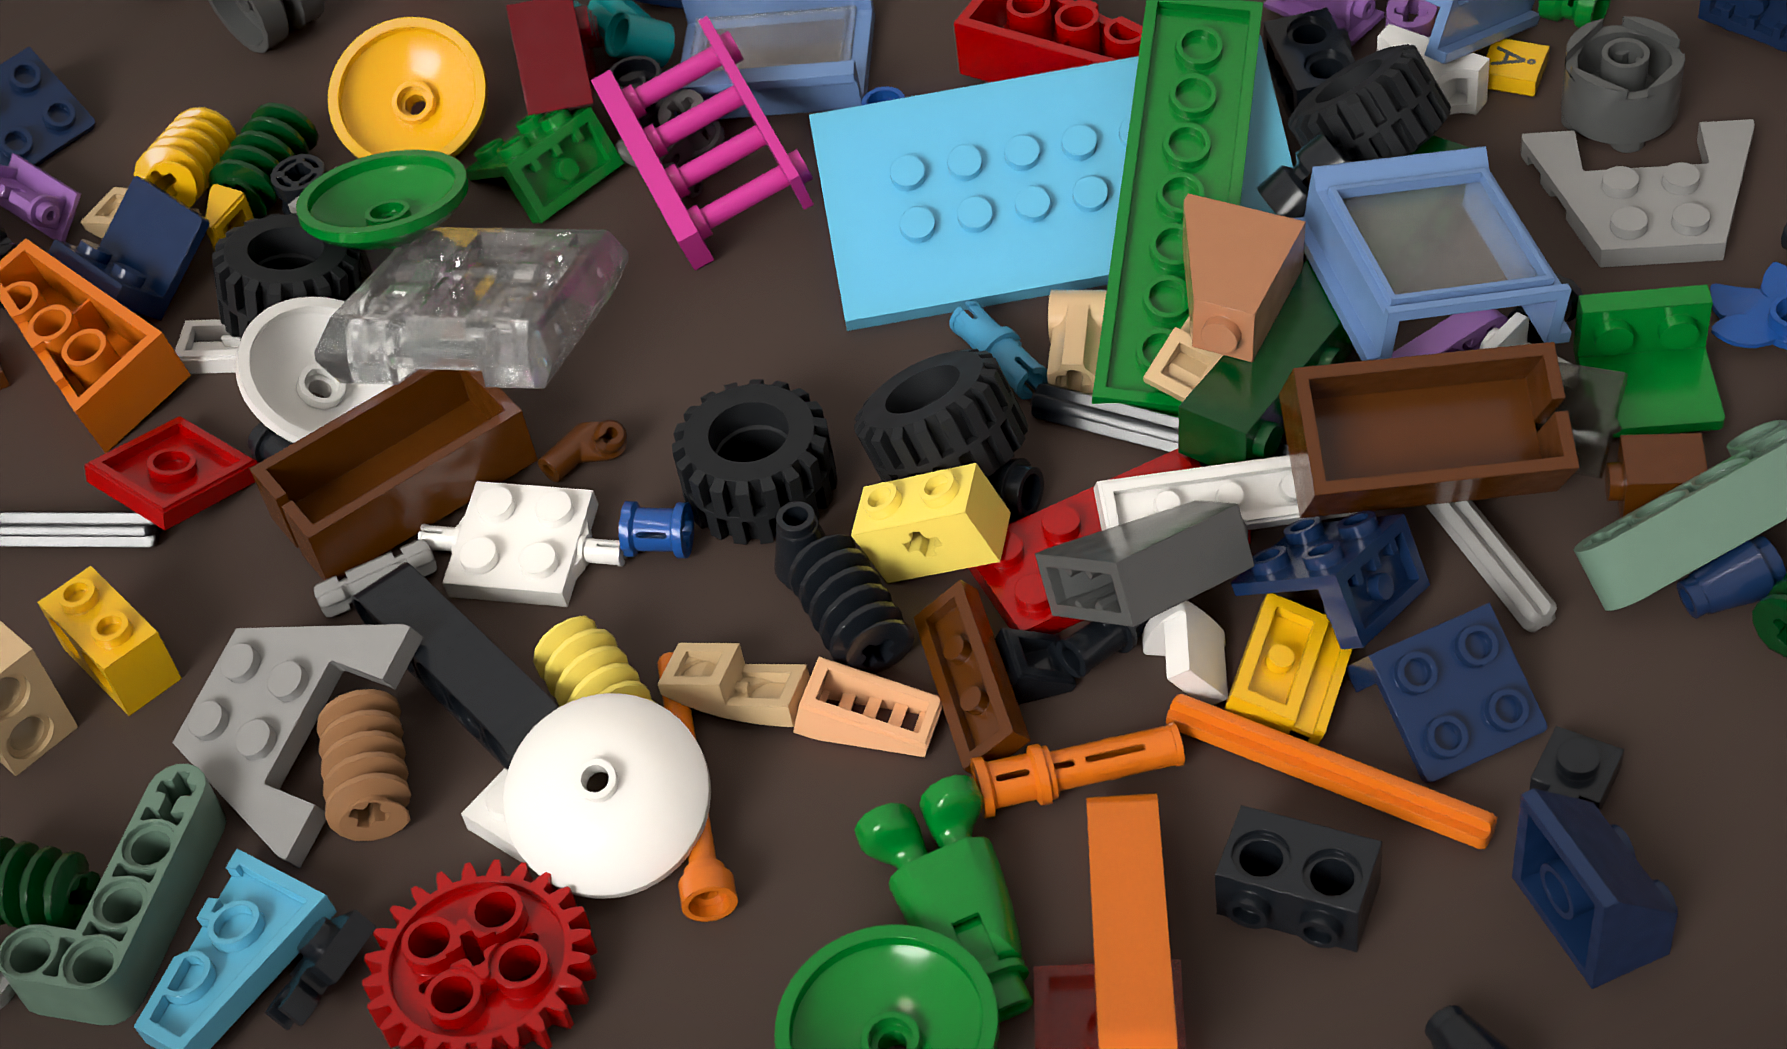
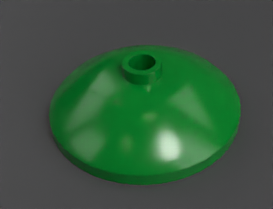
(383, 199)
(889, 991)

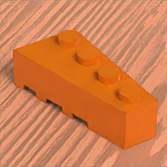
(92, 346)

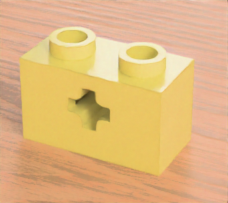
(931, 523)

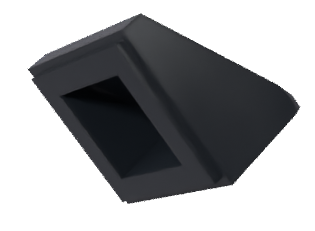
(1033, 664)

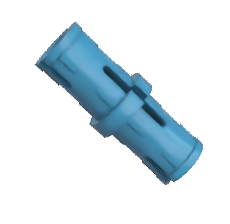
(1003, 344)

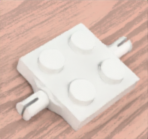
(521, 544)

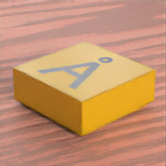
(1516, 66)

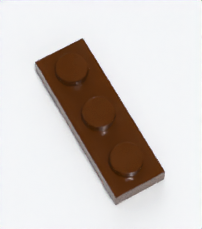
(970, 676)

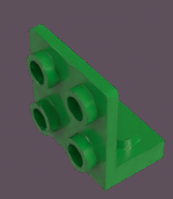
(549, 159)
(1662, 349)

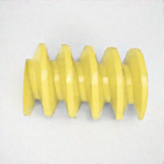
(584, 662)

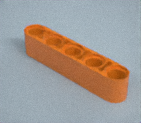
(1130, 924)

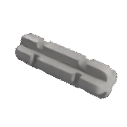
(336, 595)

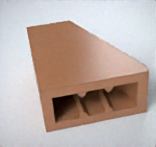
(1237, 273)

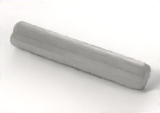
(1496, 563)

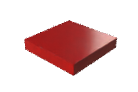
(171, 472)

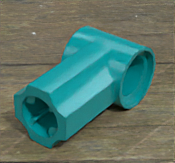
(632, 31)

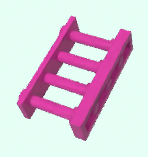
(672, 183)

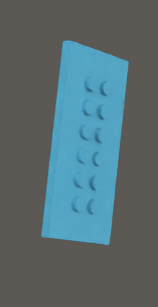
(993, 188)

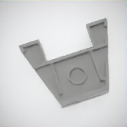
(1648, 212)
(264, 707)

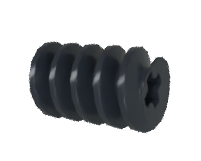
(849, 605)

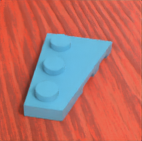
(236, 955)

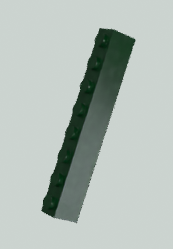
(1237, 404)

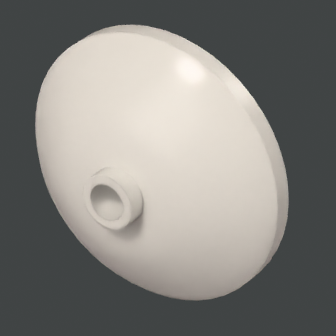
(280, 370)
(632, 828)

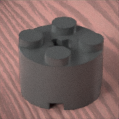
(1622, 82)

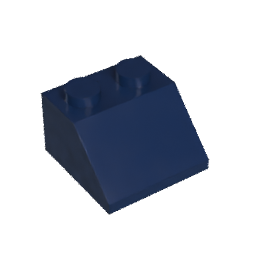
(1590, 887)

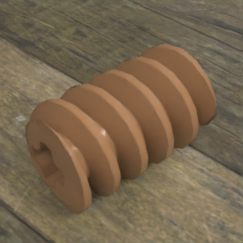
(364, 765)

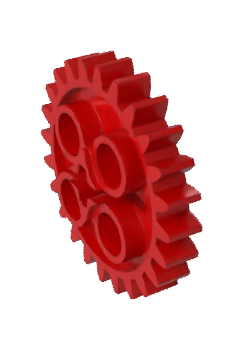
(481, 963)

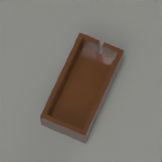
(1427, 429)
(392, 466)

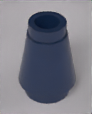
(1733, 578)

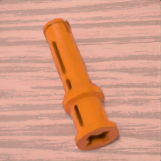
(1044, 773)

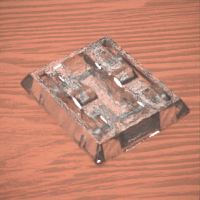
(474, 302)

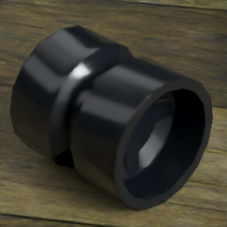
(1287, 189)

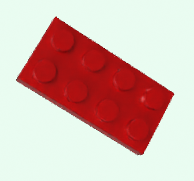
(1016, 582)

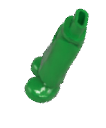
(954, 887)

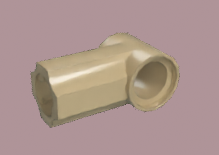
(1074, 337)

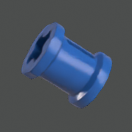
(656, 529)

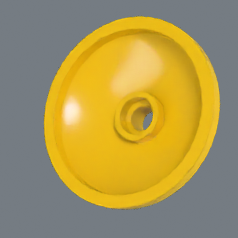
(391, 72)

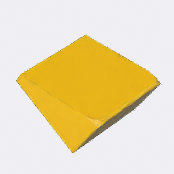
(225, 210)

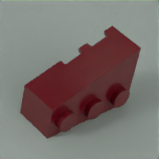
(554, 52)

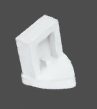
(1192, 651)

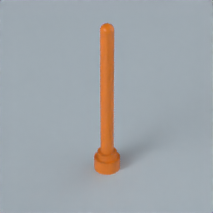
(706, 884)

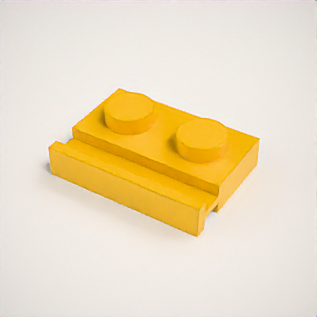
(1289, 670)

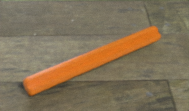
(1333, 772)

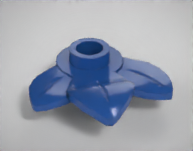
(1753, 315)

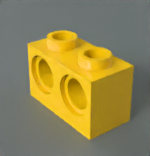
(110, 640)

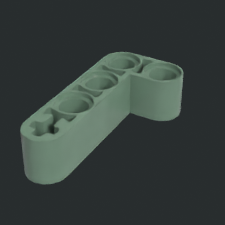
(1691, 521)
(122, 938)

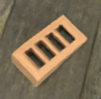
(853, 686)

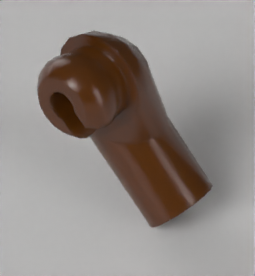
(584, 444)

